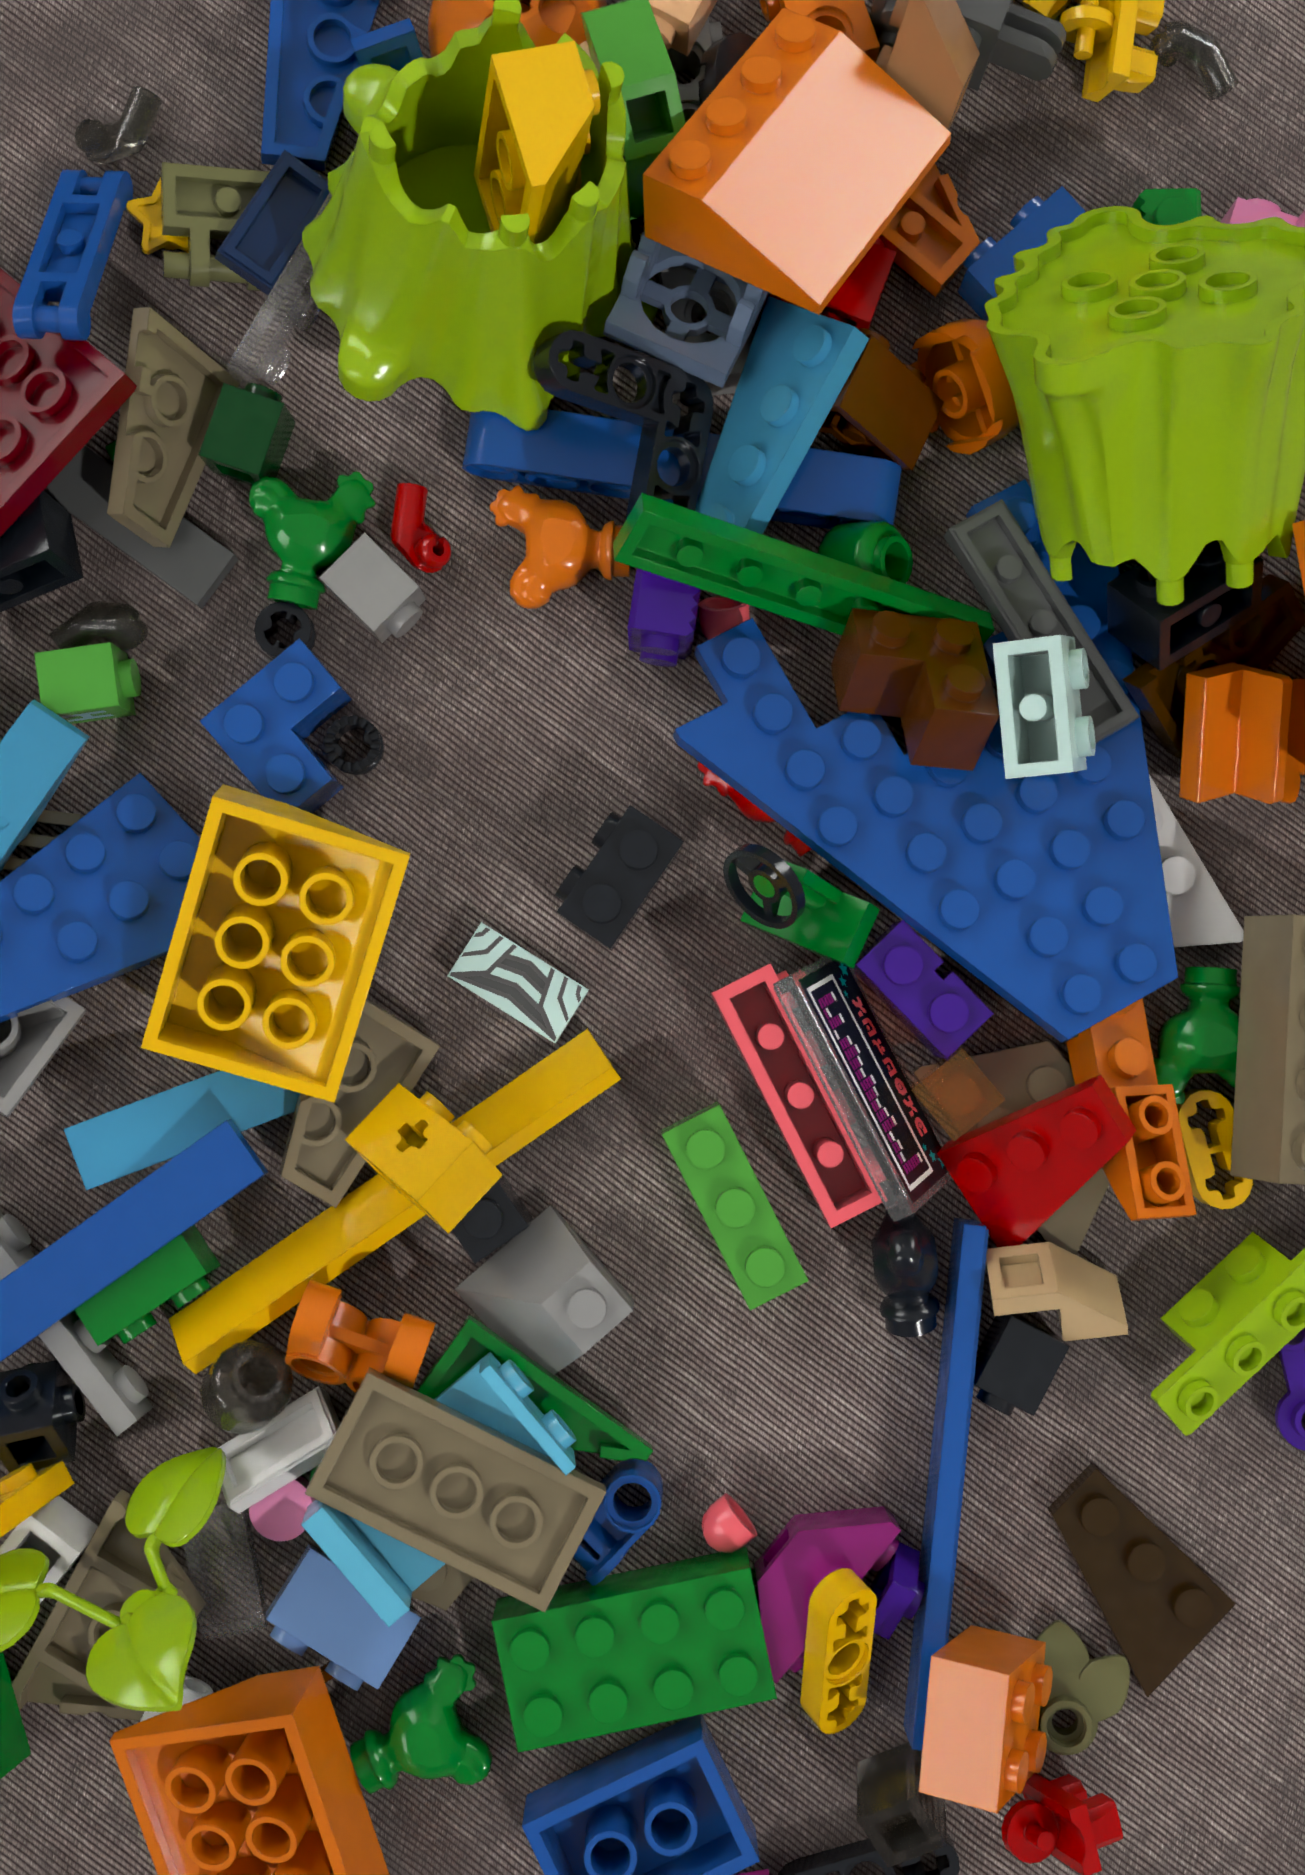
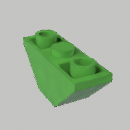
(650, 92)

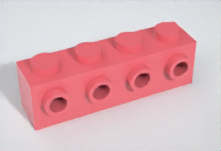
(795, 1096)

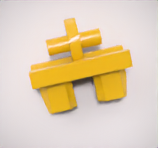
(1105, 39)

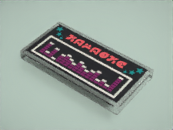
(865, 1083)

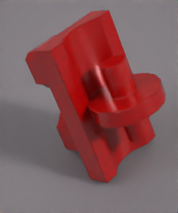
(1061, 1822)

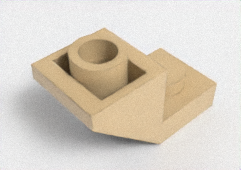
(1052, 1278)

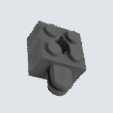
(1002, 33)

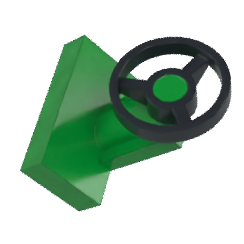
(798, 905)

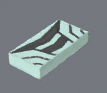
(518, 982)

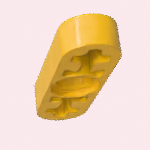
(838, 1650)

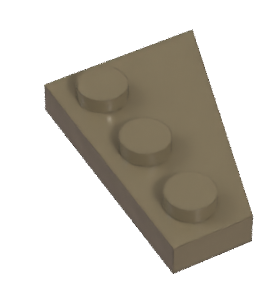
(162, 428)
(381, 1057)

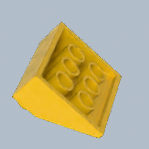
(275, 944)

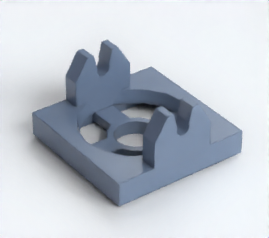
(705, 360)

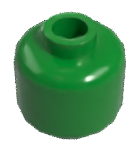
(870, 546)

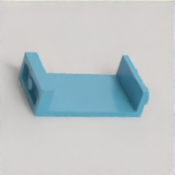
(390, 1570)

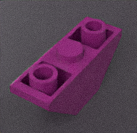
(801, 1557)

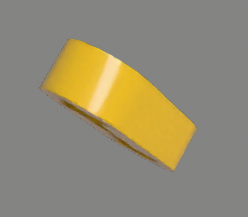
(1198, 1151)

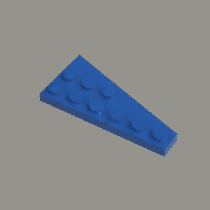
(94, 899)

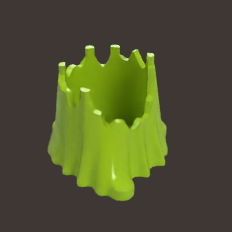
(409, 248)
(1159, 389)

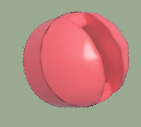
(721, 614)
(727, 1525)

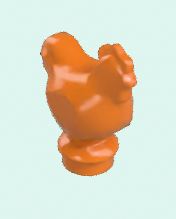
(558, 546)

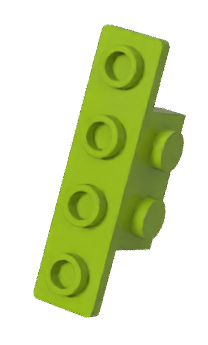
(1233, 1326)

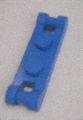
(71, 255)

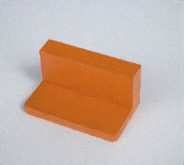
(1235, 733)

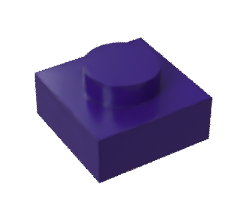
(897, 1590)

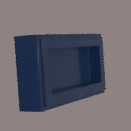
(273, 222)

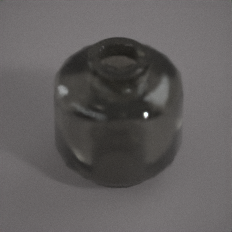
(246, 1387)

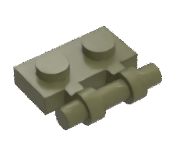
(203, 206)

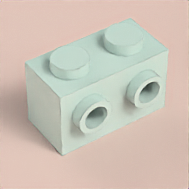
(1042, 706)

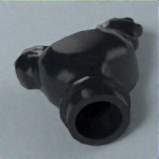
(906, 1272)

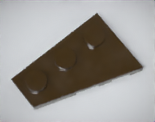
(1140, 1579)

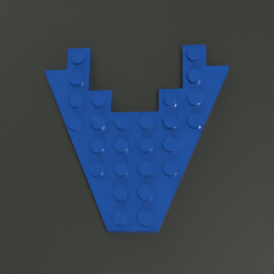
(1020, 880)

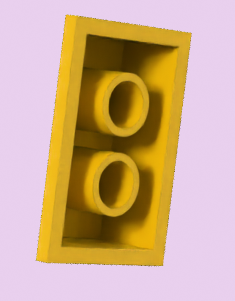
(535, 134)

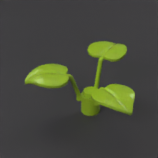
(150, 1643)

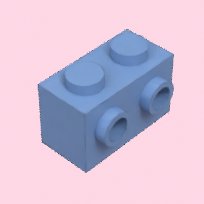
(330, 1616)

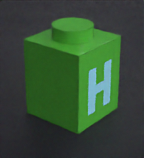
(88, 682)

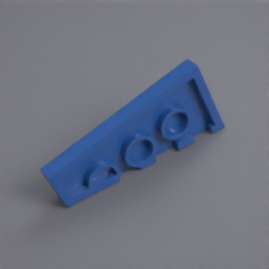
(306, 75)

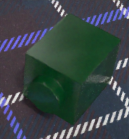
(247, 433)

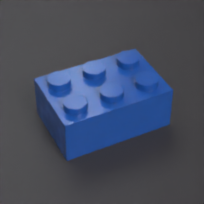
(645, 1812)

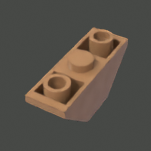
(931, 55)

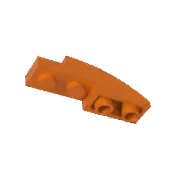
(1152, 1168)

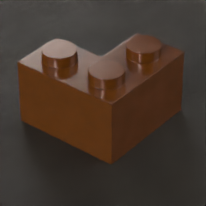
(883, 407)
(927, 675)

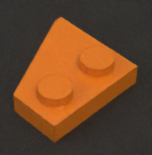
(931, 233)

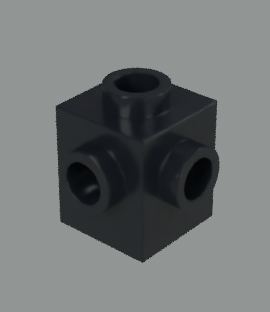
(38, 1416)

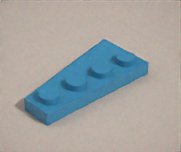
(777, 411)

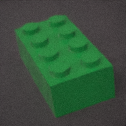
(633, 1650)

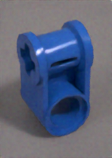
(615, 1523)

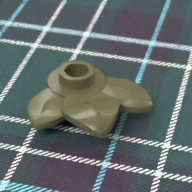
(1084, 1685)

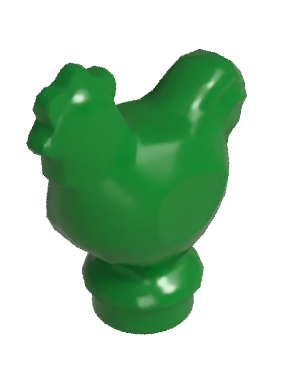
(308, 533)
(1203, 1034)
(425, 1734)

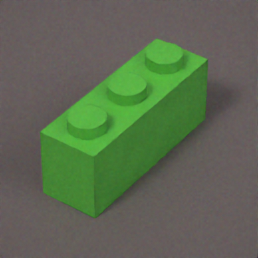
(734, 1205)

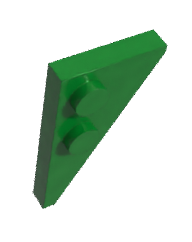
(591, 1425)

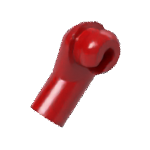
(412, 535)

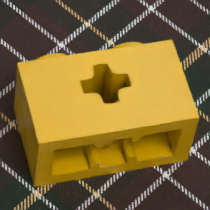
(425, 1155)

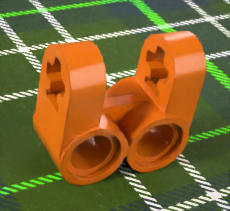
(339, 1343)

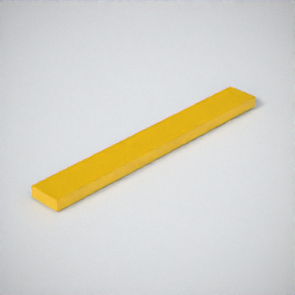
(379, 1211)

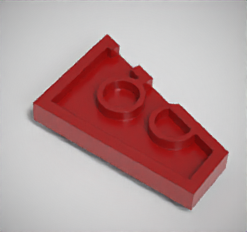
(1037, 1158)

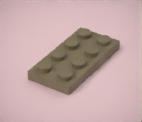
(456, 1490)

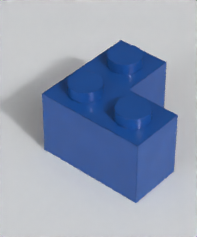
(267, 724)

